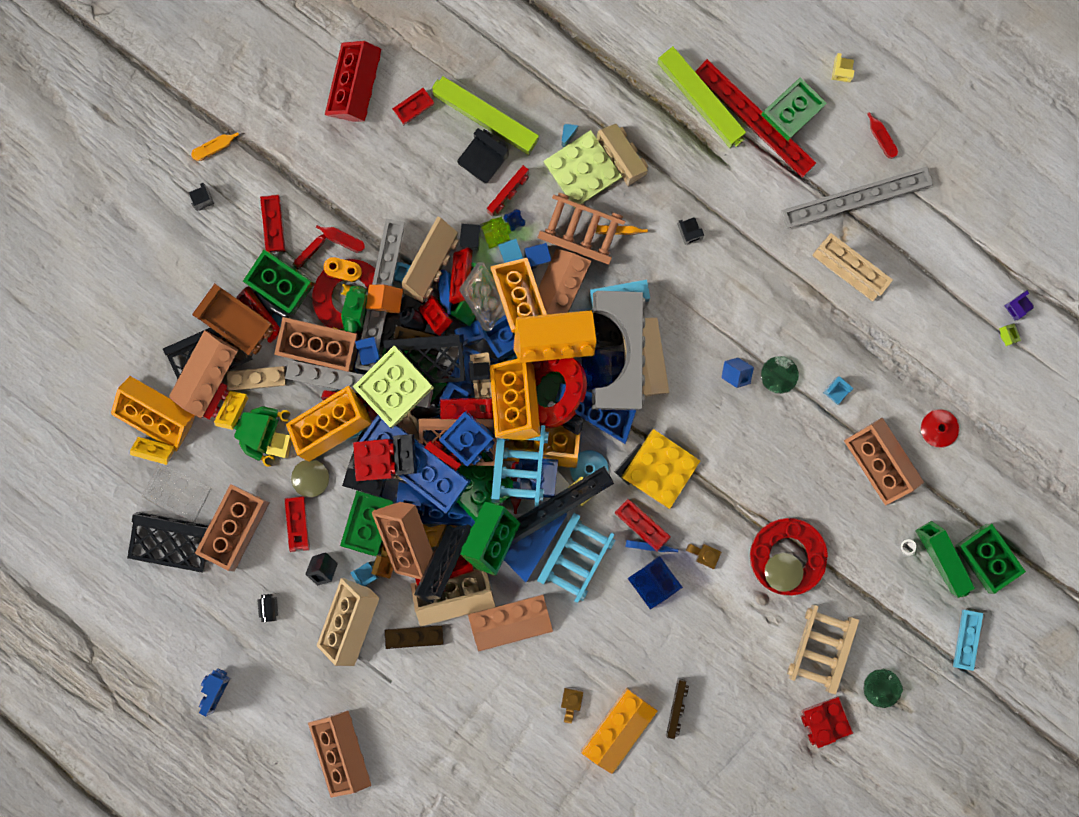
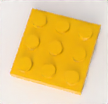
(661, 469)

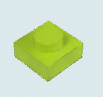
(1009, 334)

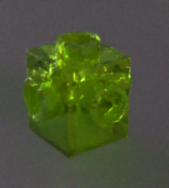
(496, 232)

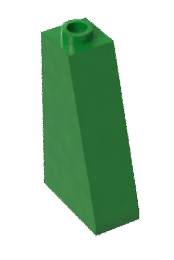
(945, 558)

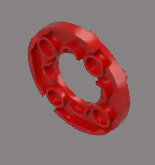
(323, 293)
(574, 394)
(798, 530)

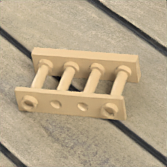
(852, 267)
(836, 663)

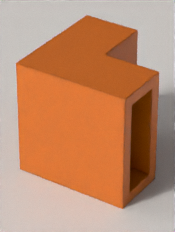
(384, 298)

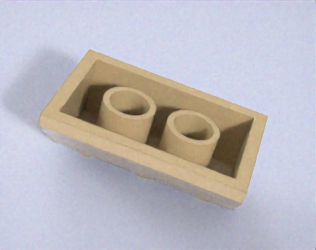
(622, 153)

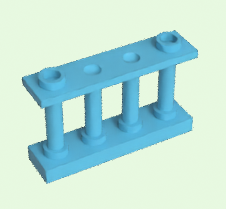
(501, 472)
(557, 558)

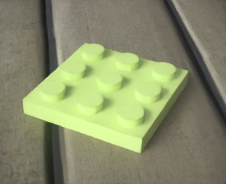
(582, 169)
(393, 387)

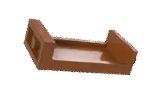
(233, 320)

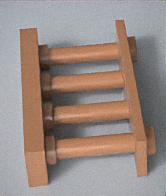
(567, 241)

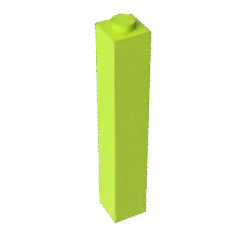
(701, 97)
(485, 115)

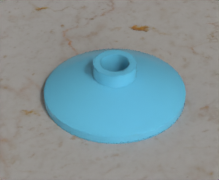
(587, 458)

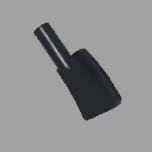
(271, 307)
(422, 412)

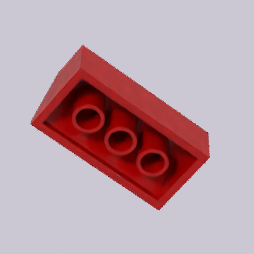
(353, 81)

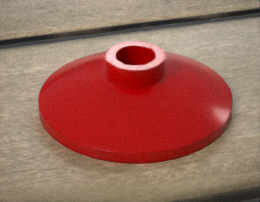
(931, 432)

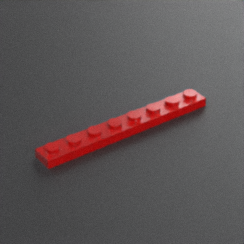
(752, 117)

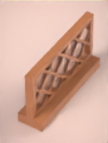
(444, 424)

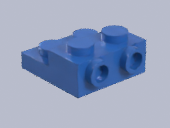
(501, 339)
(467, 439)
(548, 476)
(213, 687)

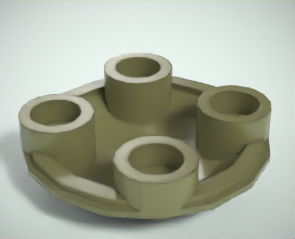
(310, 478)
(783, 572)

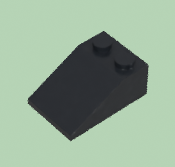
(372, 487)

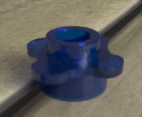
(514, 215)

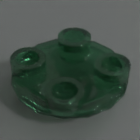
(779, 374)
(882, 688)

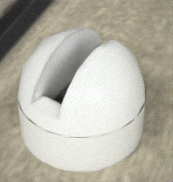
(911, 544)

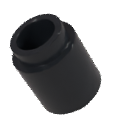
(413, 319)
(267, 608)

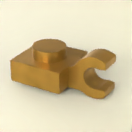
(706, 555)
(382, 565)
(571, 701)

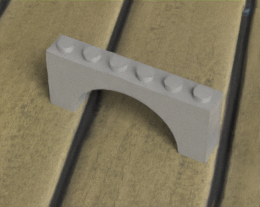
(627, 313)

